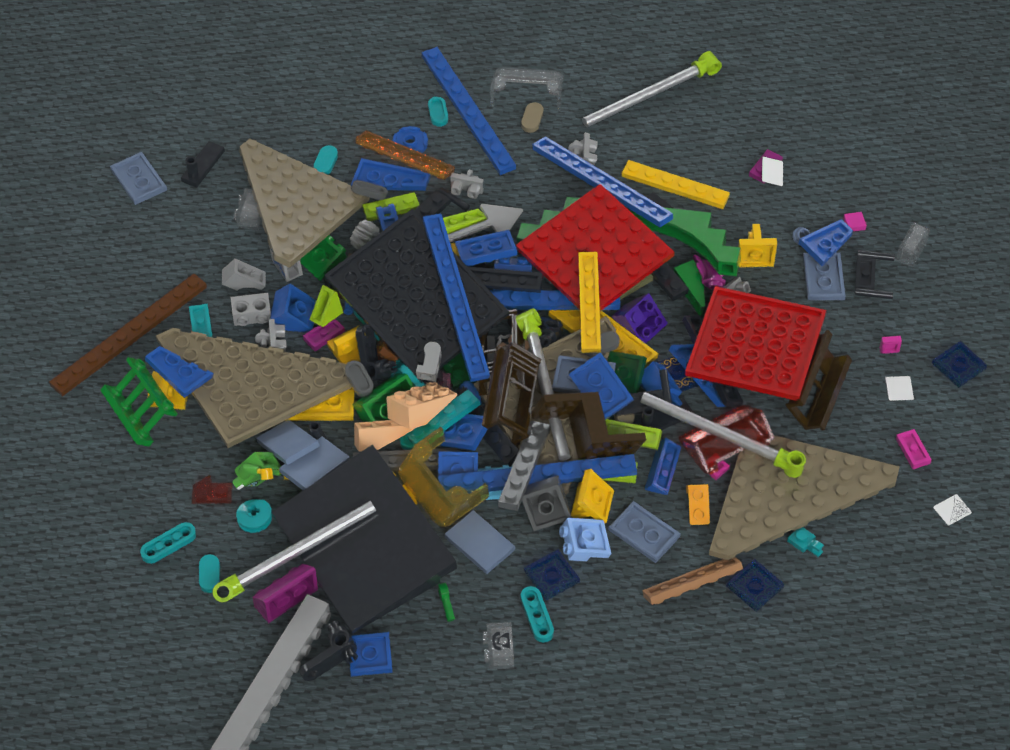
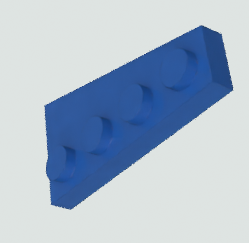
(391, 176)
(682, 354)

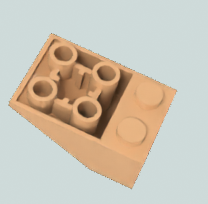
(418, 404)

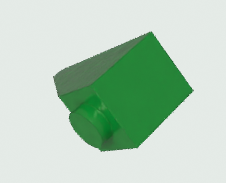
(692, 279)

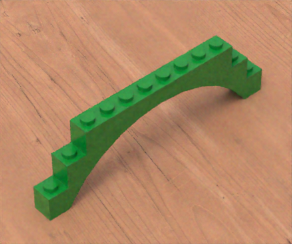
(687, 226)

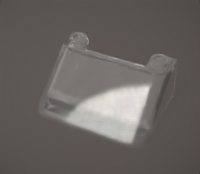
(552, 78)

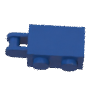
(651, 381)

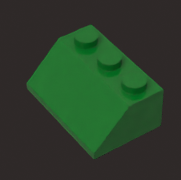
(375, 405)

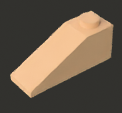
(377, 433)

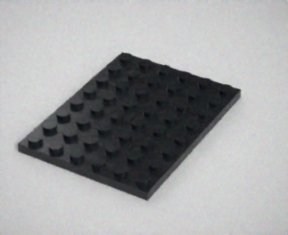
(401, 297)

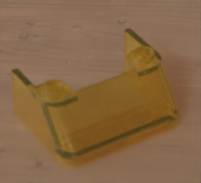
(441, 505)

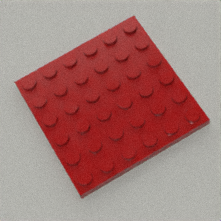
(600, 225)
(756, 343)

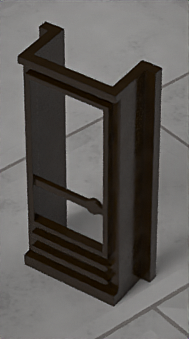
(517, 337)
(504, 359)
(828, 389)

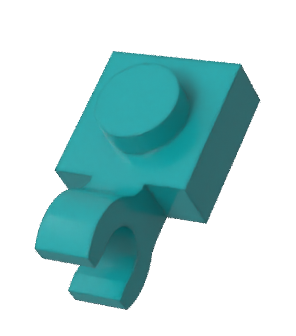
(805, 540)

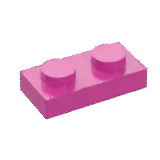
(913, 449)

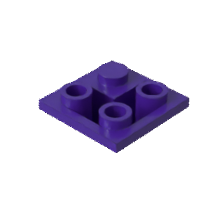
(641, 318)

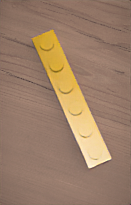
(675, 184)
(589, 302)

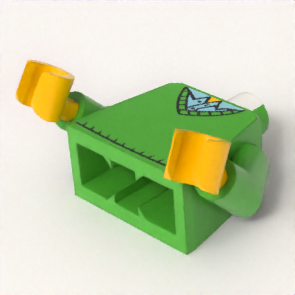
(257, 469)

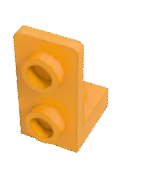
(698, 504)

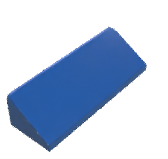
(663, 467)

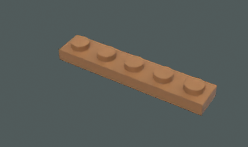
(692, 580)

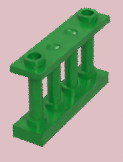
(123, 406)

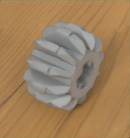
(363, 233)

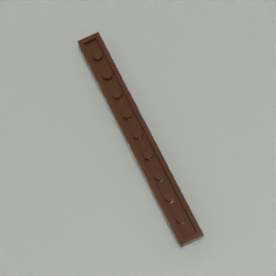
(127, 335)

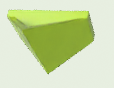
(326, 307)

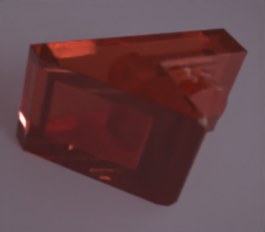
(211, 493)

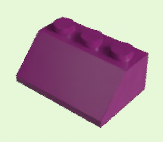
(286, 592)

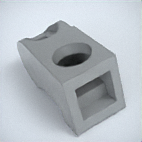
(431, 362)

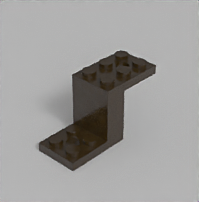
(587, 425)

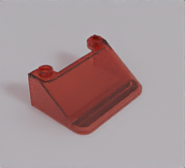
(709, 449)

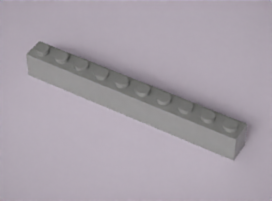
(274, 676)

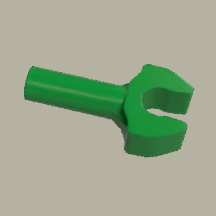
(444, 597)

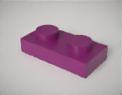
(756, 171)
(320, 335)

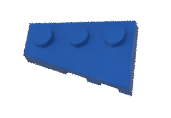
(826, 241)
(177, 372)

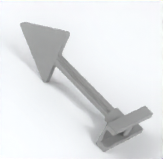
(498, 217)

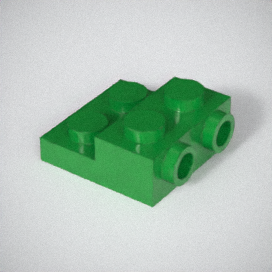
(323, 257)

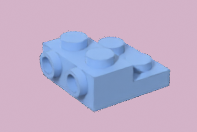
(584, 539)

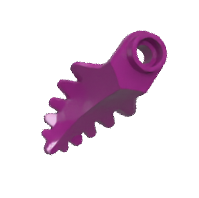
(709, 276)

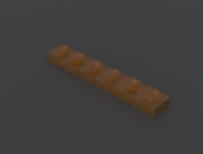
(405, 155)

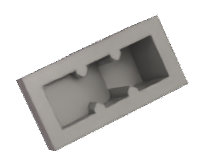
(242, 275)

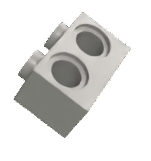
(250, 309)

